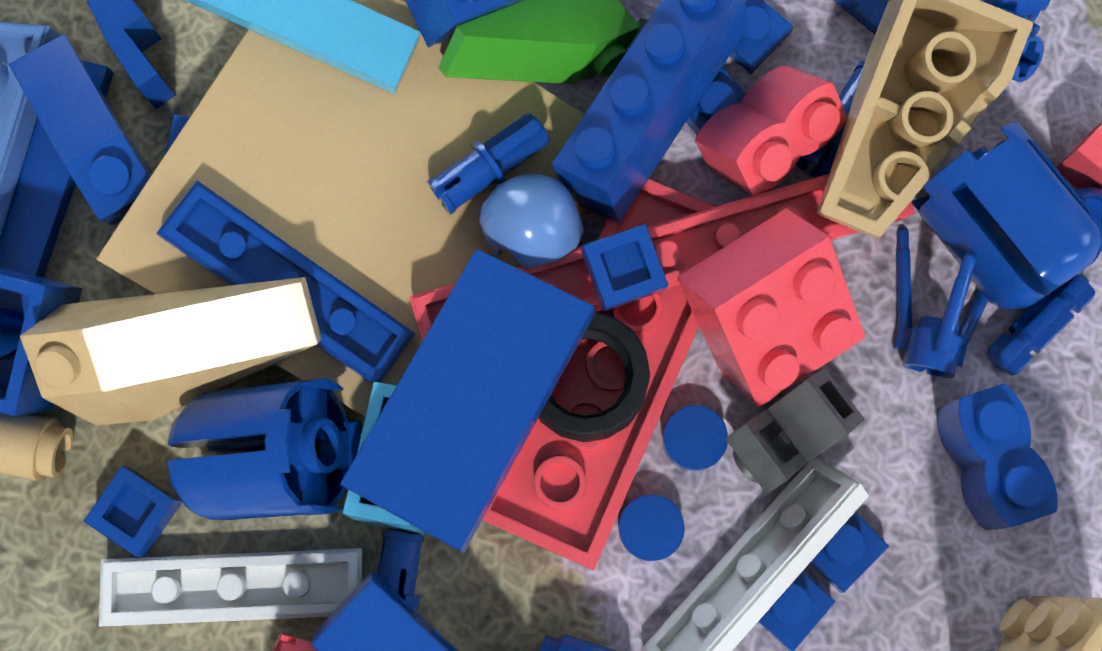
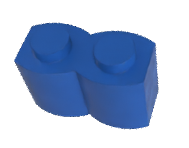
(1000, 473)

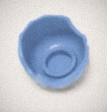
(531, 219)

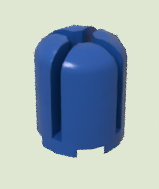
(1014, 218)
(276, 482)

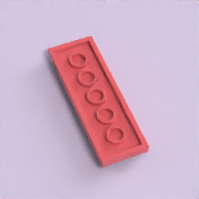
(571, 490)

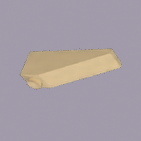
(915, 101)
(165, 349)

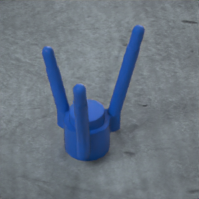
(937, 342)

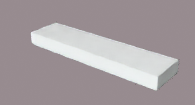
(762, 562)
(227, 586)

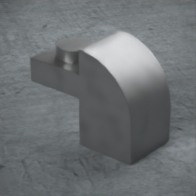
(793, 431)

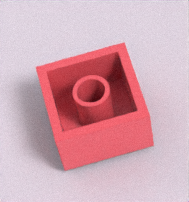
(773, 306)

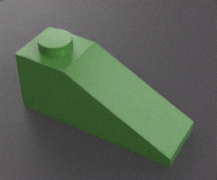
(542, 42)

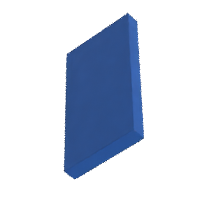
(469, 399)

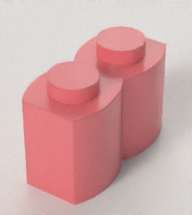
(774, 125)

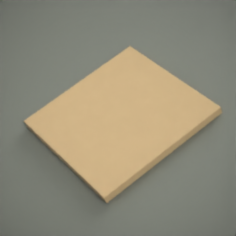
(338, 177)

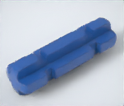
(1040, 325)

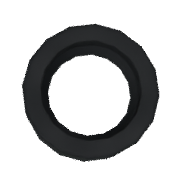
(619, 416)

